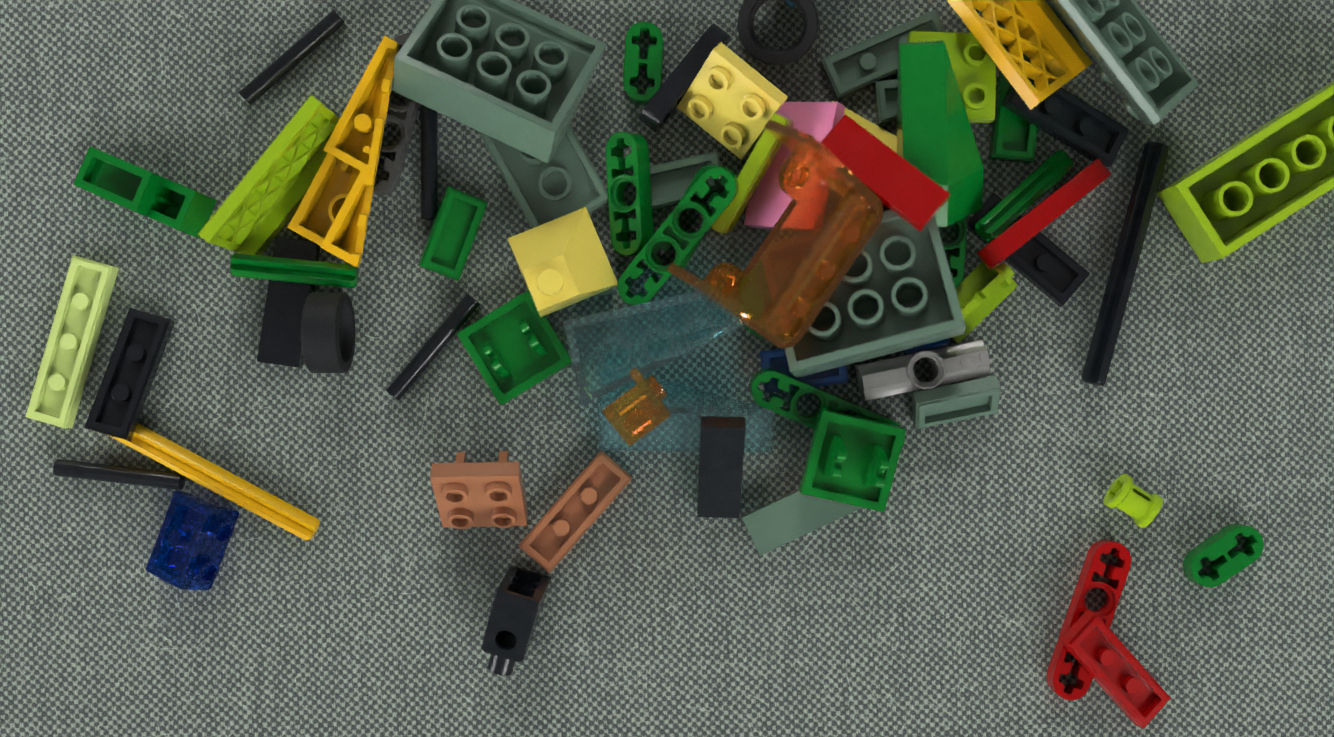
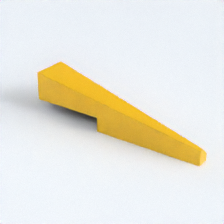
(341, 193)

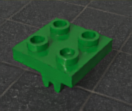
(514, 348)
(852, 460)

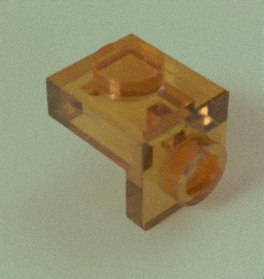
(638, 409)

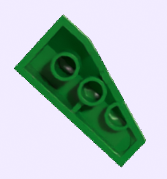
(936, 128)

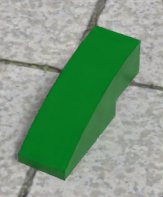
(144, 192)

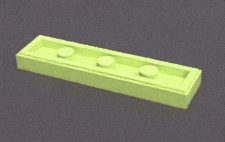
(72, 342)

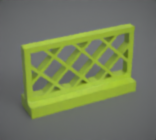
(274, 184)

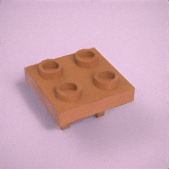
(479, 493)

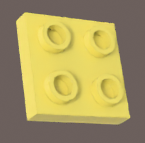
(731, 101)

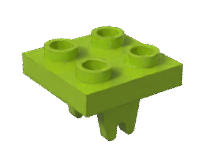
(972, 69)

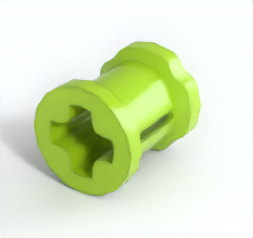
(1133, 500)

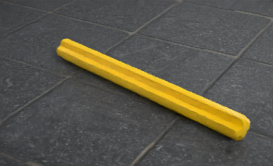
(223, 482)

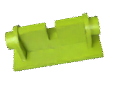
(983, 293)

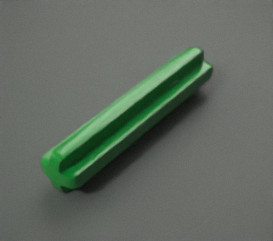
(1024, 195)
(294, 270)

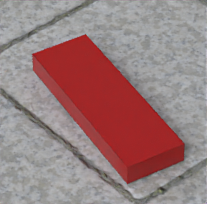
(886, 173)
(1115, 668)

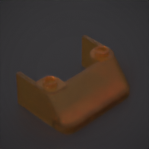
(805, 250)

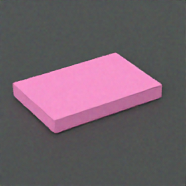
(769, 199)

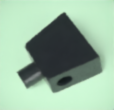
(514, 618)

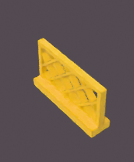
(1031, 31)

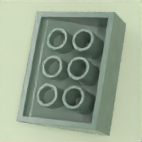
(1129, 54)
(499, 70)
(886, 302)

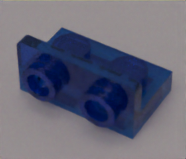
(191, 542)

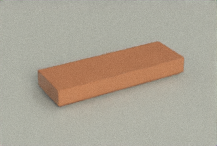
(575, 511)

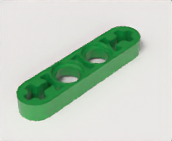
(673, 233)
(826, 399)

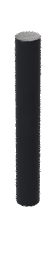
(291, 57)
(429, 163)
(433, 347)
(118, 474)

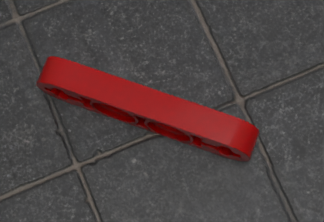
(1043, 214)
(1118, 574)

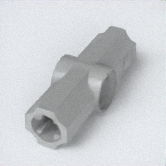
(948, 366)

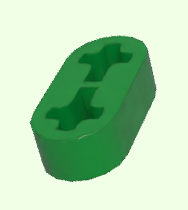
(633, 62)
(1228, 563)

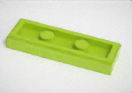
(751, 176)

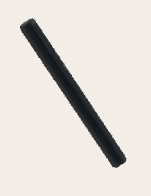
(1125, 263)

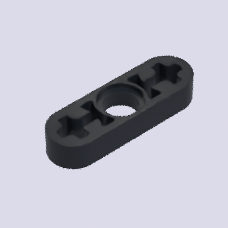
(670, 94)

